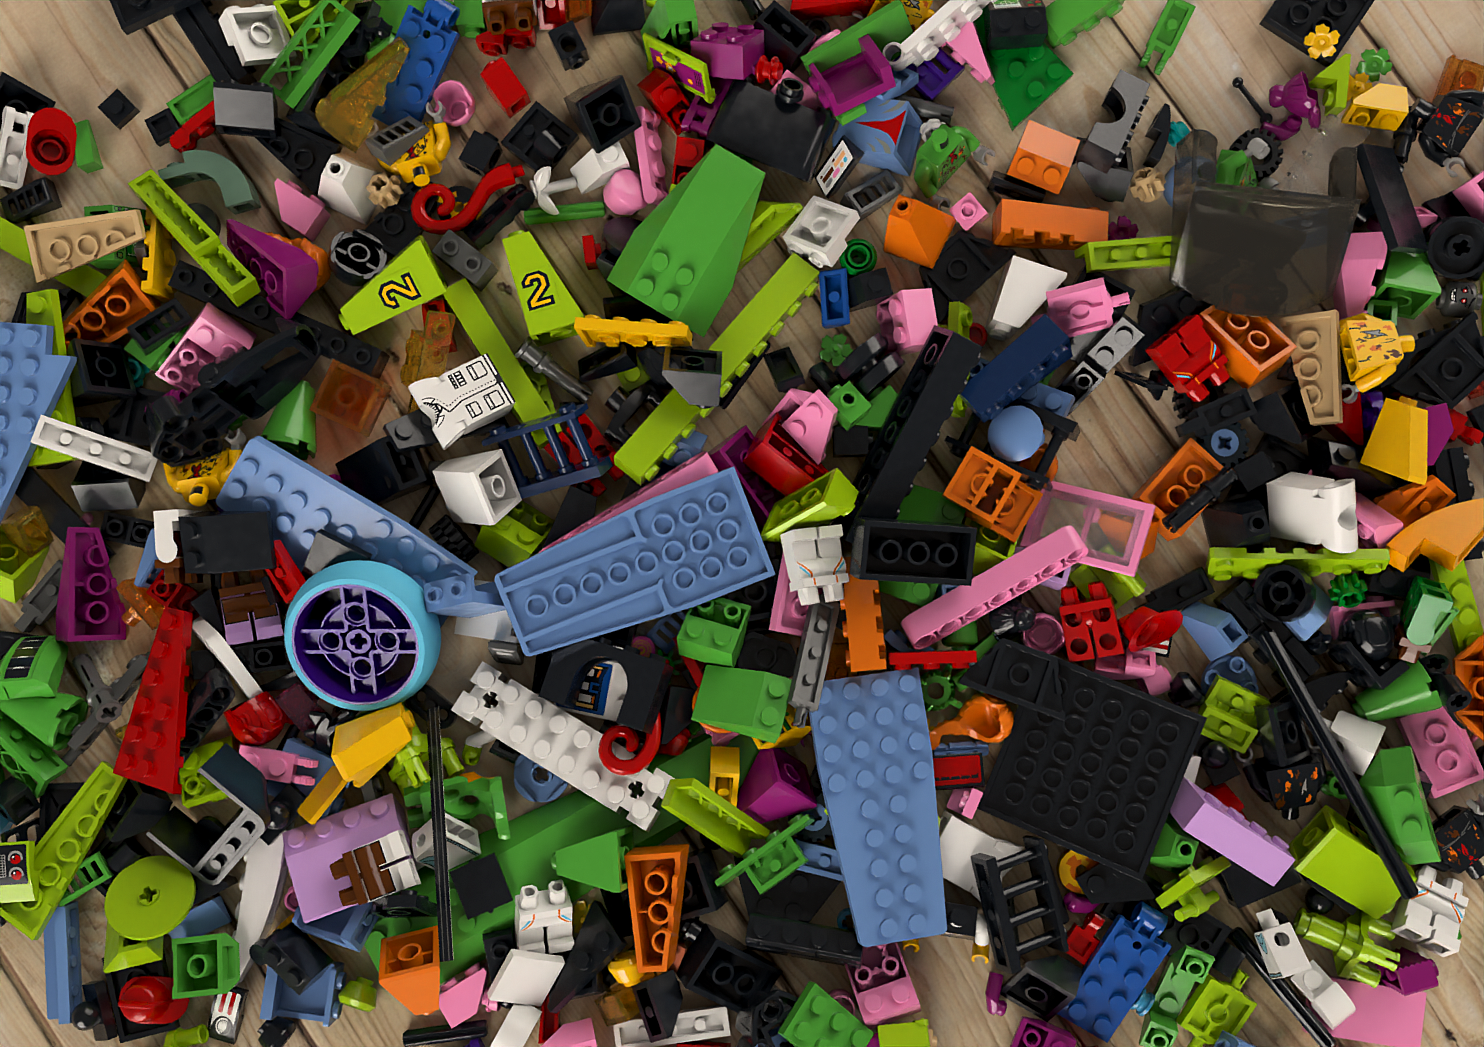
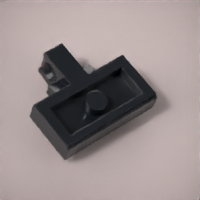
(366, 30)

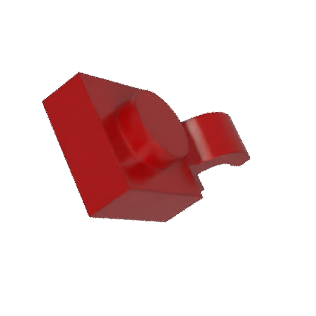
(1466, 434)
(1082, 939)

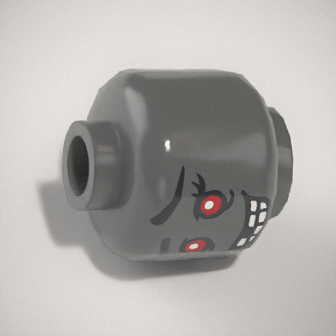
(1458, 299)

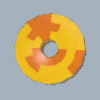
(1067, 867)

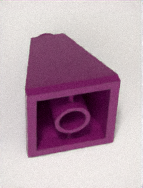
(775, 787)

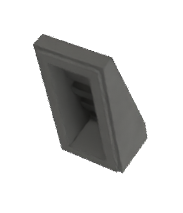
(390, 143)
(855, 201)
(506, 652)

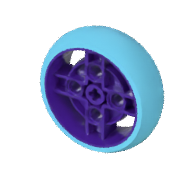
(341, 674)

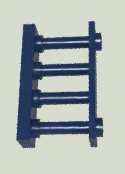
(567, 473)

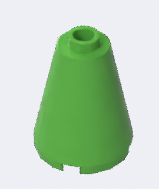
(293, 424)
(1403, 697)
(49, 717)

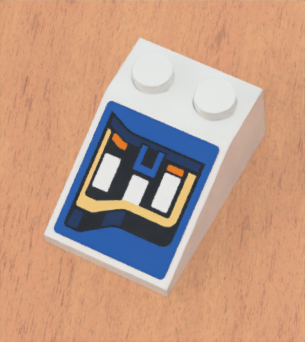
(601, 692)

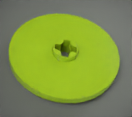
(127, 896)

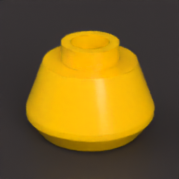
(624, 968)

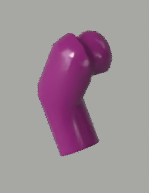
(1285, 129)
(1078, 904)
(992, 994)

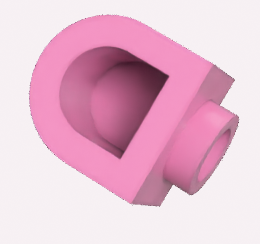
(1157, 683)

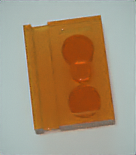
(1460, 75)

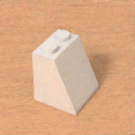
(1019, 295)
(477, 487)

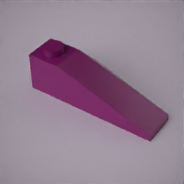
(87, 591)

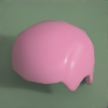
(457, 101)

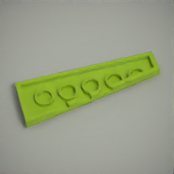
(45, 309)
(1236, 562)
(64, 848)

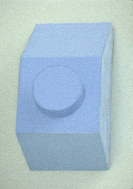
(1307, 626)

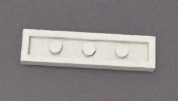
(94, 448)
(690, 1026)

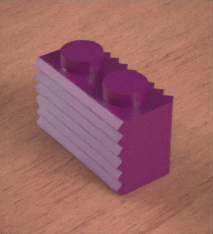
(1412, 974)

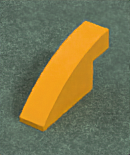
(1441, 536)

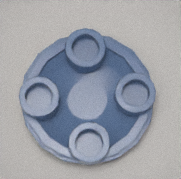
(1015, 434)
(1232, 668)

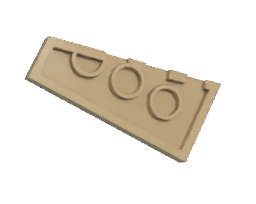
(78, 241)
(1317, 363)

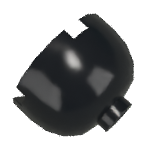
(356, 257)
(1284, 593)

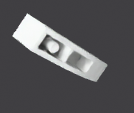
(261, 895)

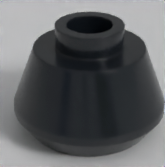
(1186, 691)
(276, 1032)

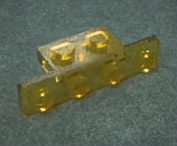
(427, 351)

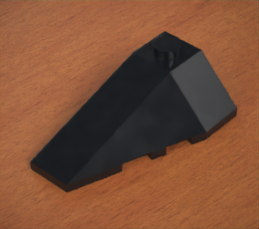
(332, 75)
(1342, 461)

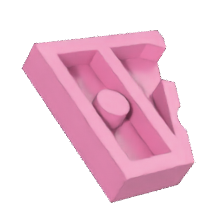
(813, 425)

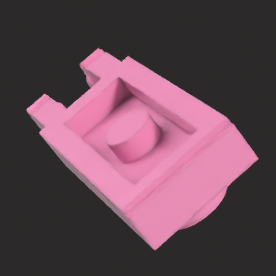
(278, 764)

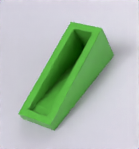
(86, 149)

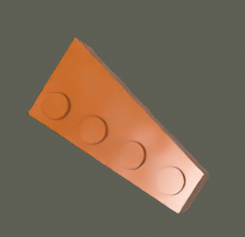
(110, 308)

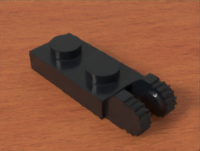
(500, 215)

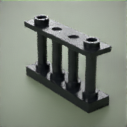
(1060, 429)
(995, 910)

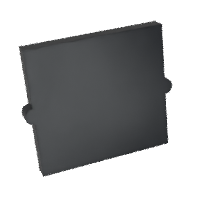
(481, 885)

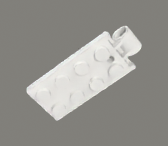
(938, 29)

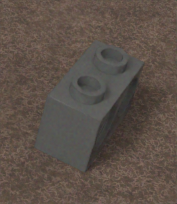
(465, 260)

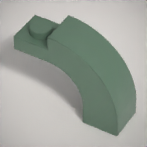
(200, 165)

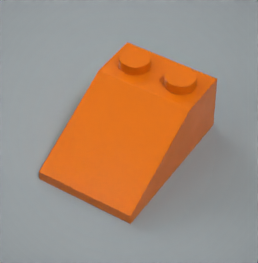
(1249, 343)
(1176, 482)

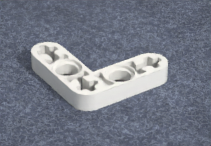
(226, 656)

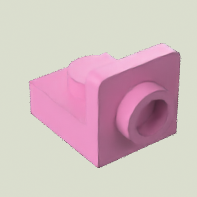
(968, 212)
(964, 801)

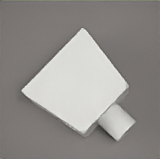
(1356, 739)

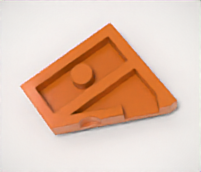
(1415, 500)

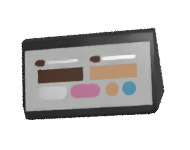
(838, 166)

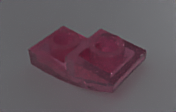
(297, 704)

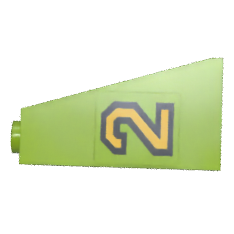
(401, 285)
(542, 295)
(1345, 863)

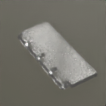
(1312, 167)

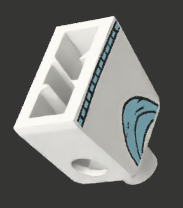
(461, 843)
(1281, 959)

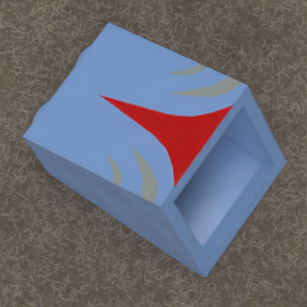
(885, 134)

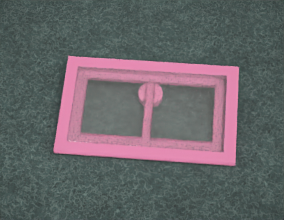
(1107, 524)

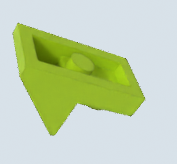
(1335, 81)

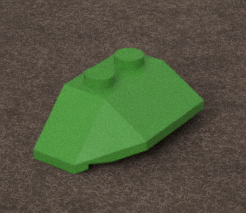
(1400, 804)

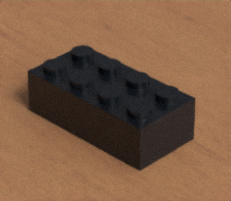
(913, 551)

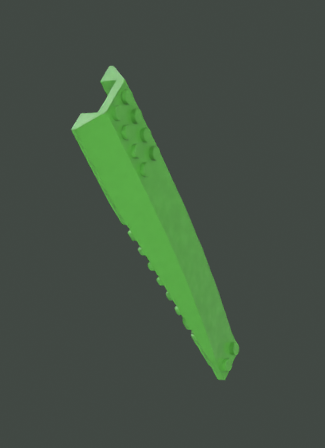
(529, 853)

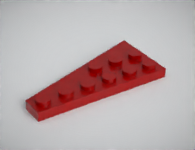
(160, 710)

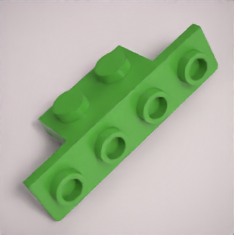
(773, 860)

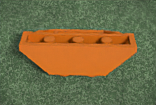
(1470, 670)

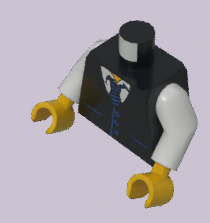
(964, 924)

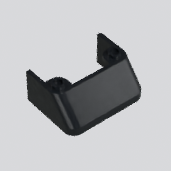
(209, 846)

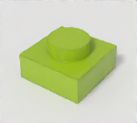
(633, 378)

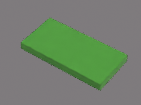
(883, 27)

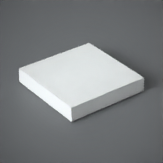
(525, 977)

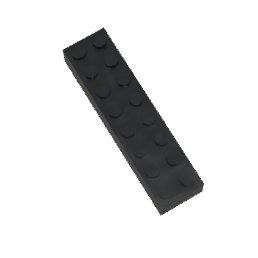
(912, 426)

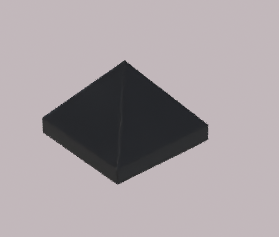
(504, 751)

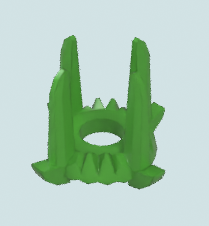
(944, 679)

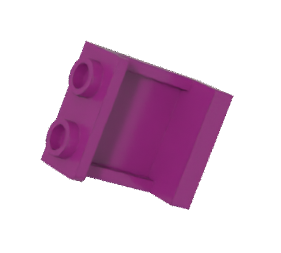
(853, 79)

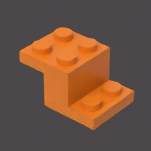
(992, 494)

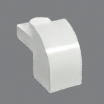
(1325, 995)
(517, 1026)

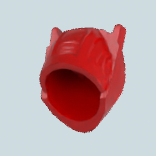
(257, 720)

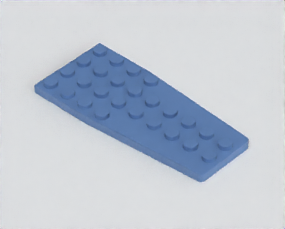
(309, 500)
(637, 566)
(882, 803)

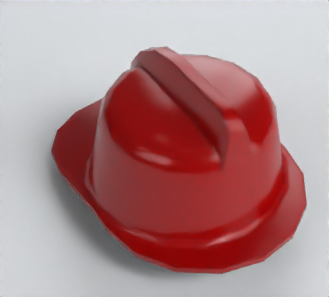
(51, 141)
(1148, 627)
(151, 1001)

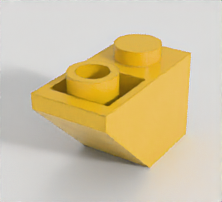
(1379, 108)

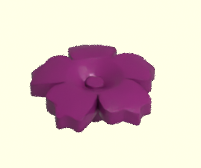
(1122, 229)

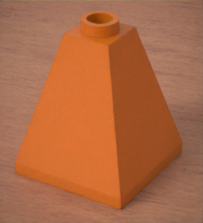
(917, 231)
(412, 969)

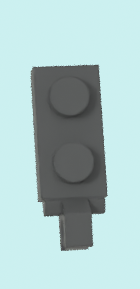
(42, 600)

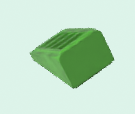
(107, 873)

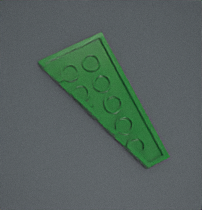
(1023, 77)

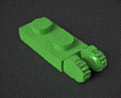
(1167, 32)

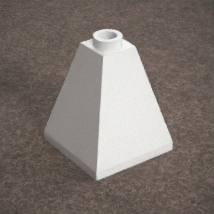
(344, 187)

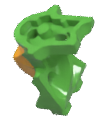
(486, 790)

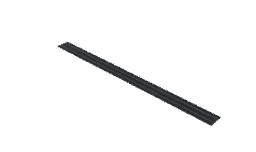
(439, 835)

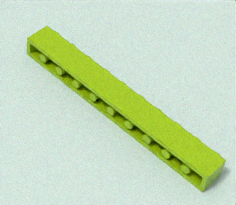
(739, 342)

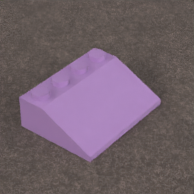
(316, 846)

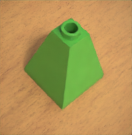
(1408, 281)
(1174, 848)
(597, 860)

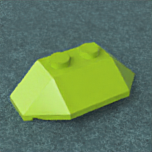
(766, 225)

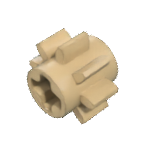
(1147, 184)
(384, 189)

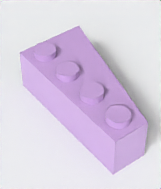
(1230, 833)

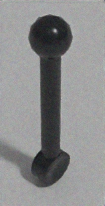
(1238, 83)

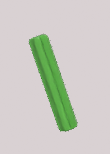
(566, 213)

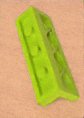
(1125, 254)
(712, 815)

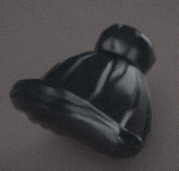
(1011, 618)

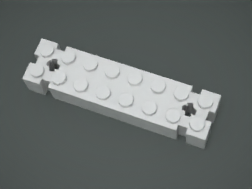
(559, 744)

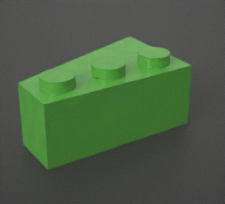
(1071, 17)
(672, 23)

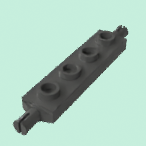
(812, 658)
(123, 687)

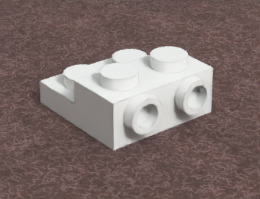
(255, 33)
(821, 231)

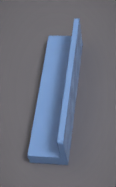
(63, 963)

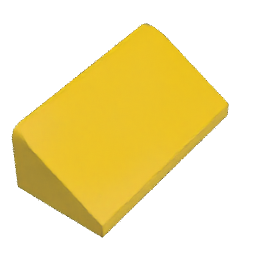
(322, 796)

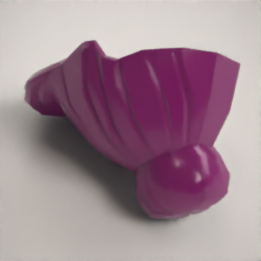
(1297, 98)

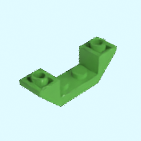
(1170, 994)

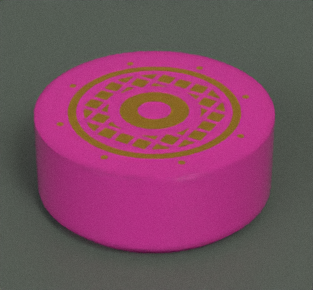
(645, 645)

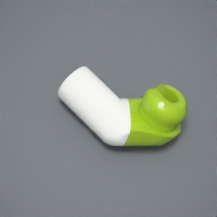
(473, 747)

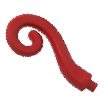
(495, 179)
(641, 760)

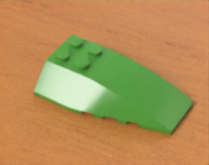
(693, 241)

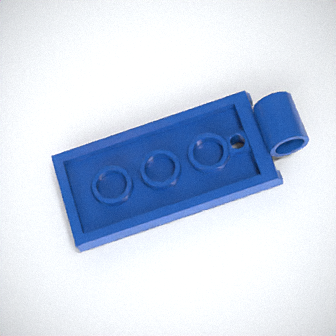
(424, 62)
(1118, 971)

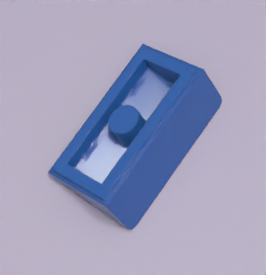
(834, 298)

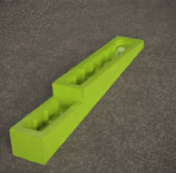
(195, 237)
(14, 241)
(489, 340)

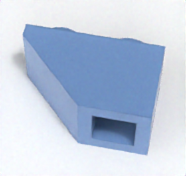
(1212, 629)

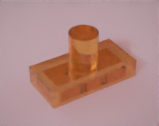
(141, 604)

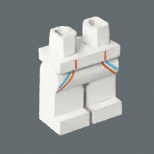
(815, 562)
(1433, 913)
(543, 916)

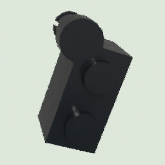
(292, 957)

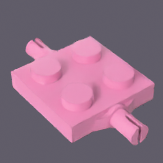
(1082, 307)

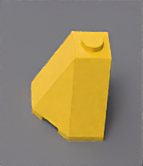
(1399, 441)
(371, 742)

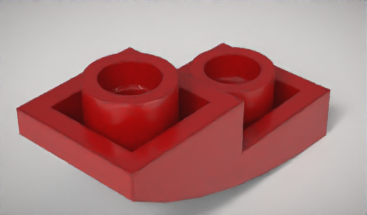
(498, 44)
(173, 595)

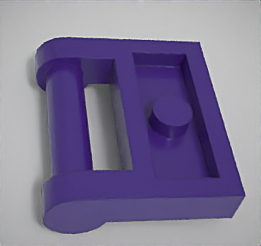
(931, 78)

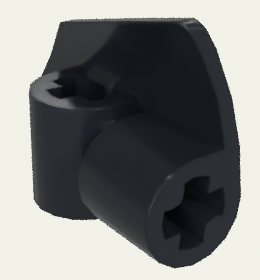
(1449, 687)

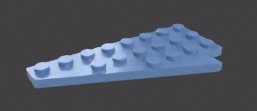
(28, 388)

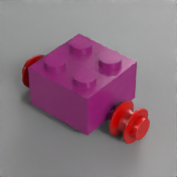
(735, 53)

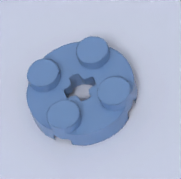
(533, 789)

